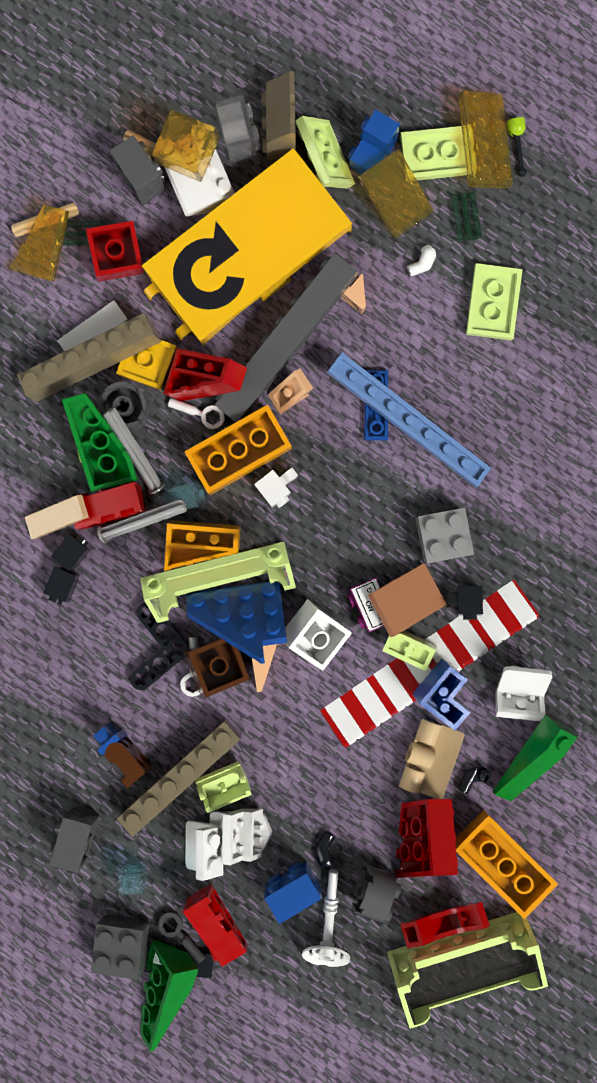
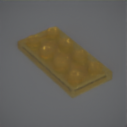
(485, 140)

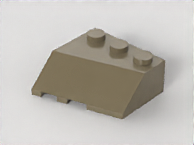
(279, 116)

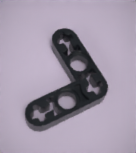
(166, 644)

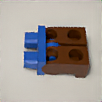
(123, 753)

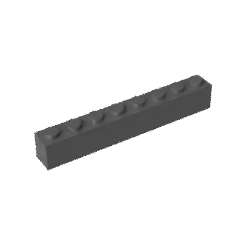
(289, 335)

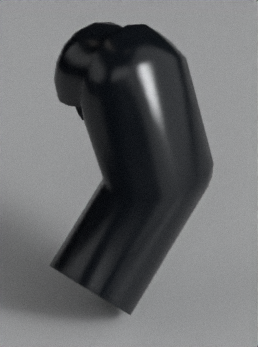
(472, 776)
(322, 852)

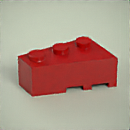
(202, 375)
(112, 505)
(215, 925)

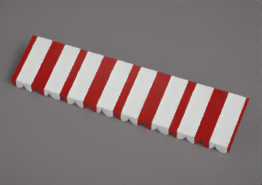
(457, 643)

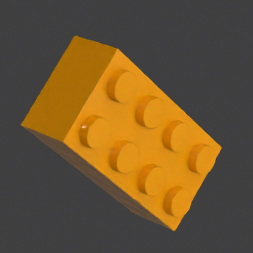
(238, 450)
(504, 864)

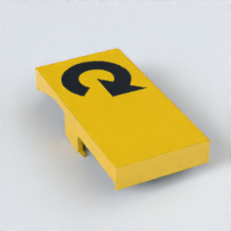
(246, 247)

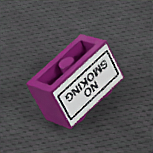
(359, 597)

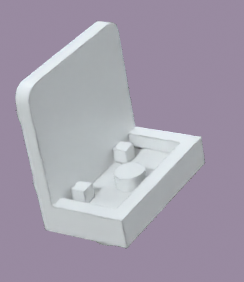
(522, 693)
(203, 849)

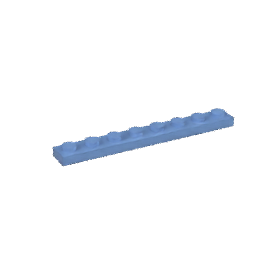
(408, 420)

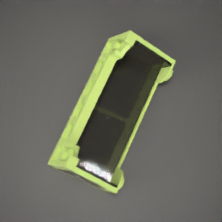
(466, 966)

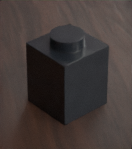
(71, 551)
(61, 585)
(469, 602)

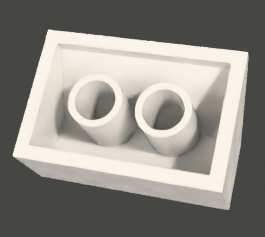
(203, 196)

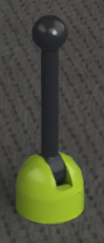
(516, 128)

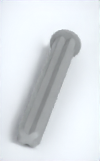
(137, 456)
(141, 520)

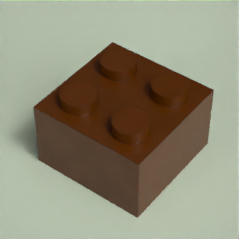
(216, 666)

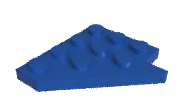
(241, 615)

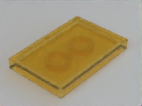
(396, 193)

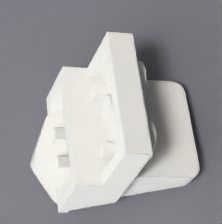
(243, 834)

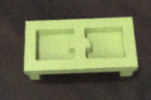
(410, 649)
(223, 786)

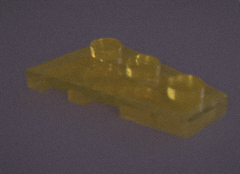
(43, 247)

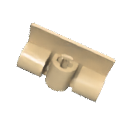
(431, 759)

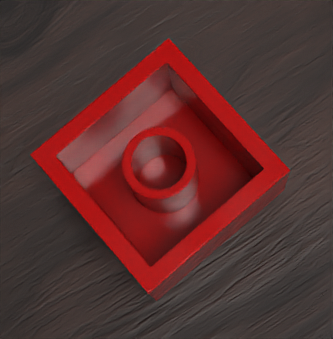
(115, 251)

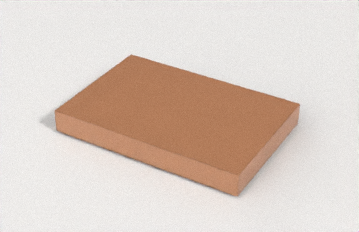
(407, 600)

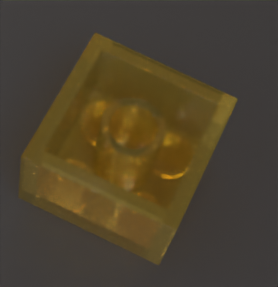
(186, 145)

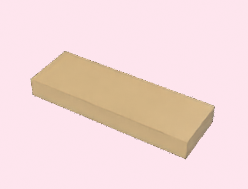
(56, 517)

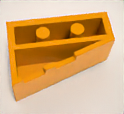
(199, 542)

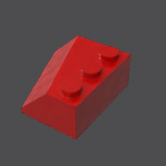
(427, 839)

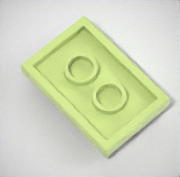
(324, 152)
(434, 152)
(494, 302)

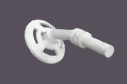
(326, 954)

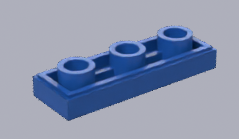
(375, 424)

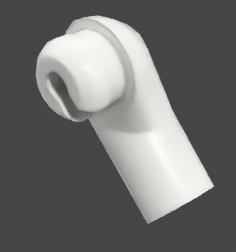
(425, 262)

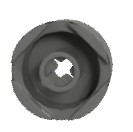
(124, 392)
(376, 894)

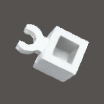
(274, 487)

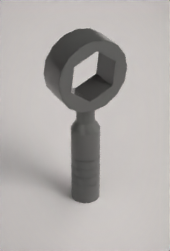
(185, 940)

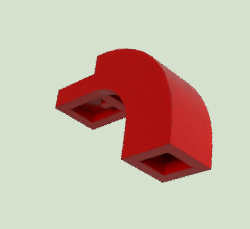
(444, 923)

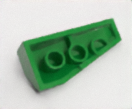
(100, 450)
(541, 752)
(166, 991)

